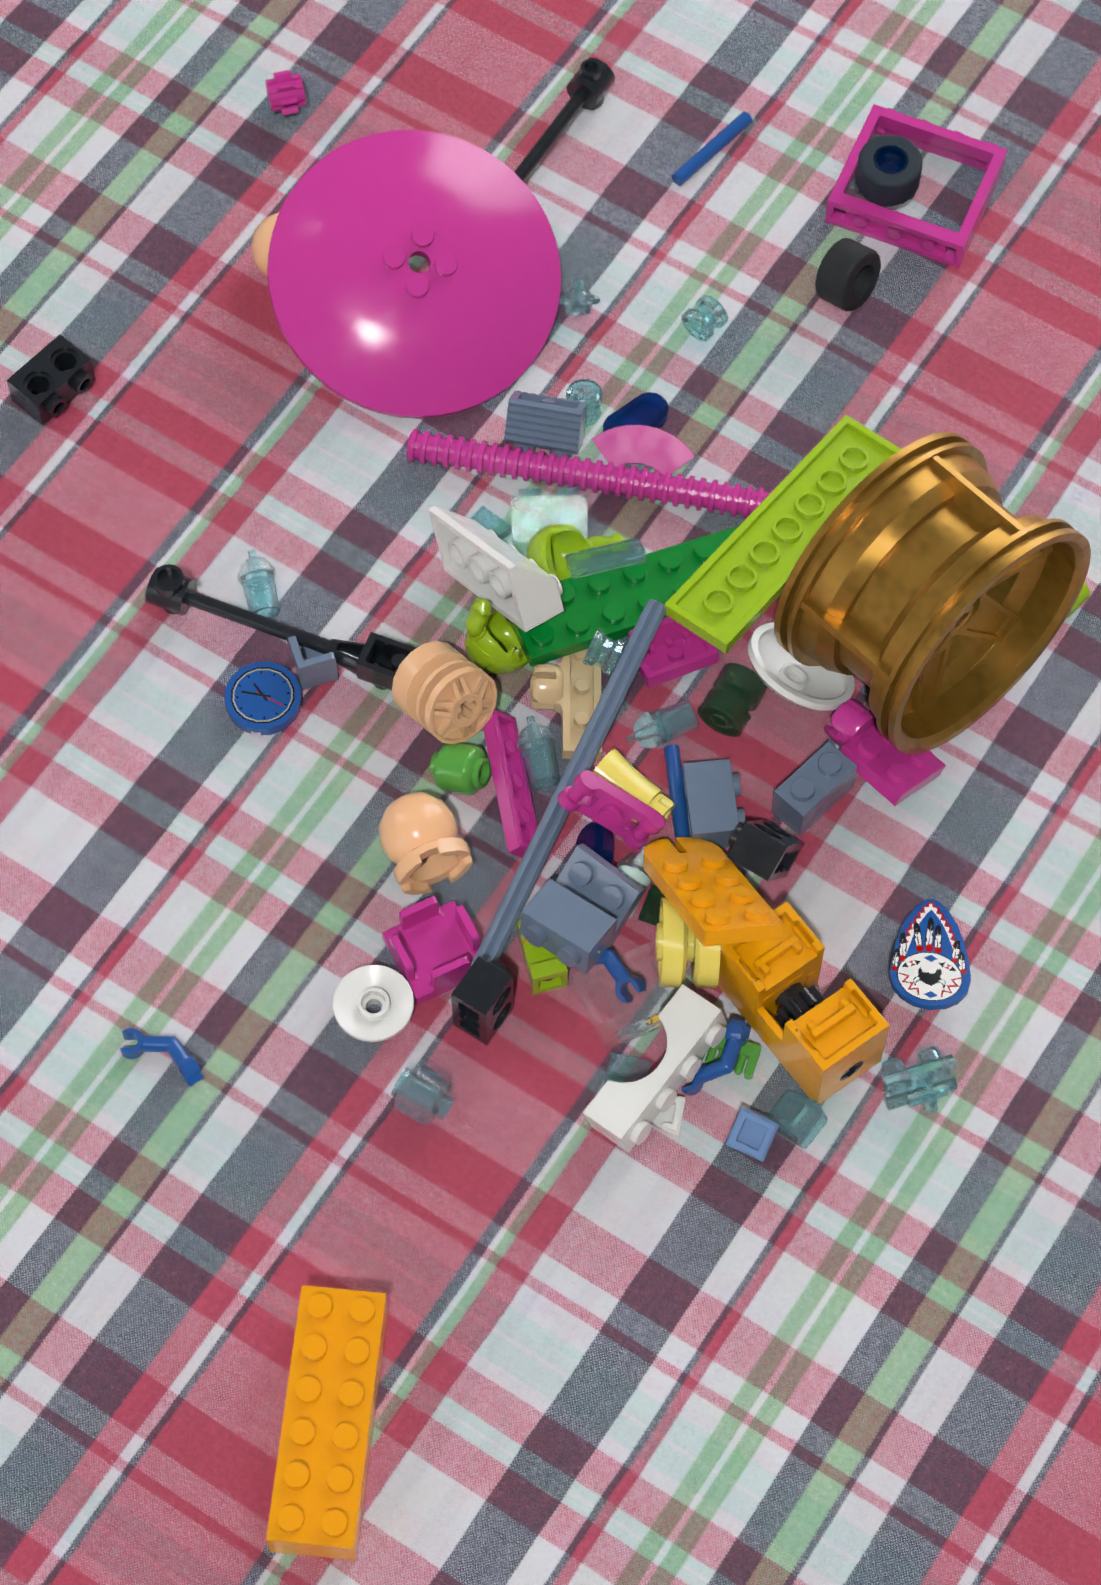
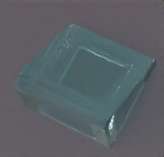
(799, 1118)

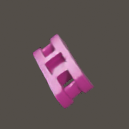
(611, 808)

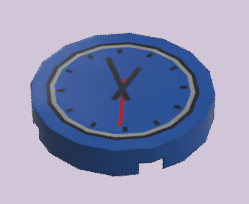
(263, 698)

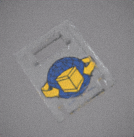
(630, 1018)

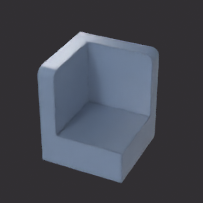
(311, 666)

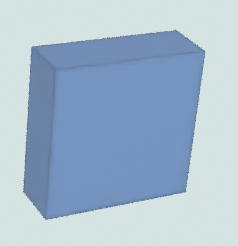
(753, 1133)

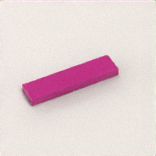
(510, 782)

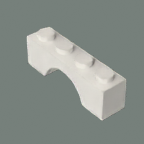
(627, 1109)

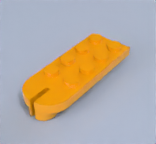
(710, 892)

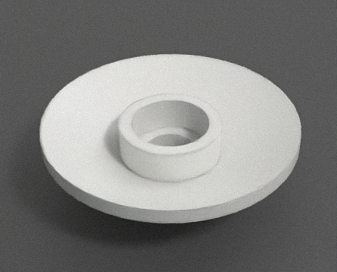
(373, 986)

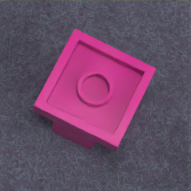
(432, 946)

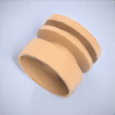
(444, 692)

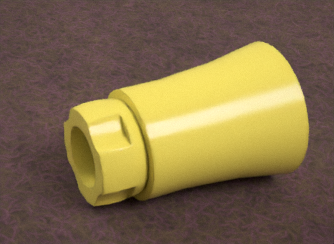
(623, 775)

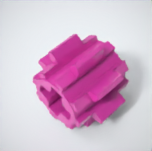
(285, 92)

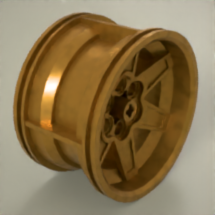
(930, 591)

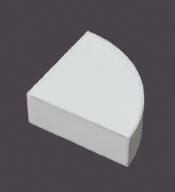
(671, 1120)

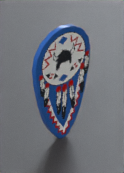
(930, 959)

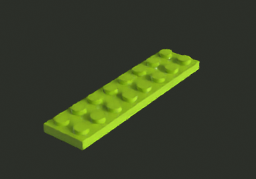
(758, 557)

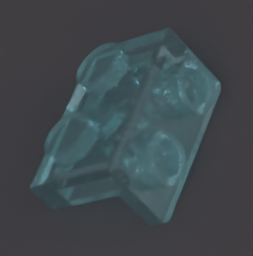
(534, 512)

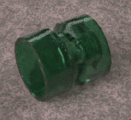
(734, 694)

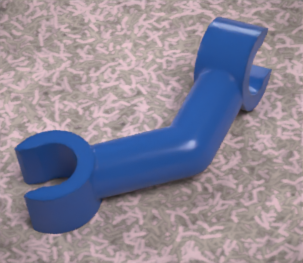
(621, 976)
(736, 1037)
(186, 1064)

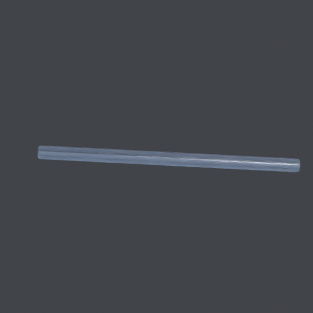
(582, 759)

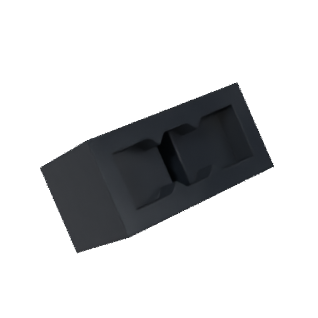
(47, 375)
(764, 849)
(483, 999)

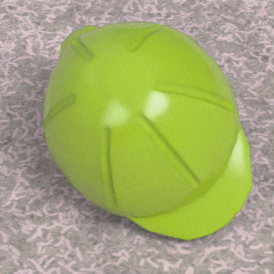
(556, 540)
(492, 640)

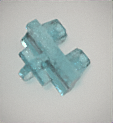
(919, 1083)

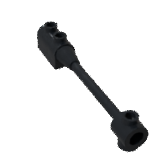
(586, 91)
(369, 661)

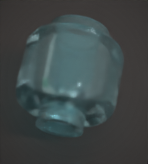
(423, 1094)

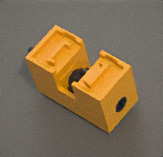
(813, 1037)

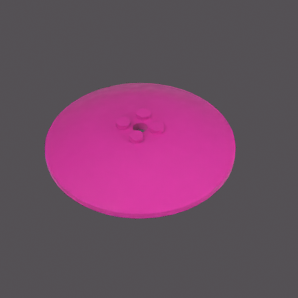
(403, 336)

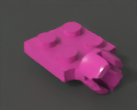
(877, 760)

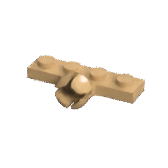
(571, 691)

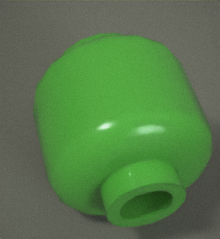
(460, 768)

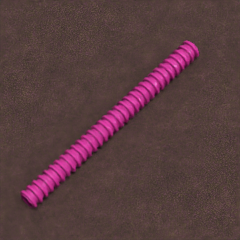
(583, 474)

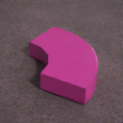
(645, 446)

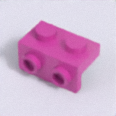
(675, 653)

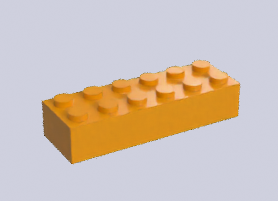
(328, 1423)

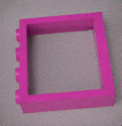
(900, 228)

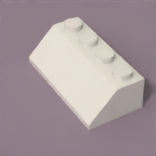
(495, 570)

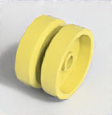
(678, 945)

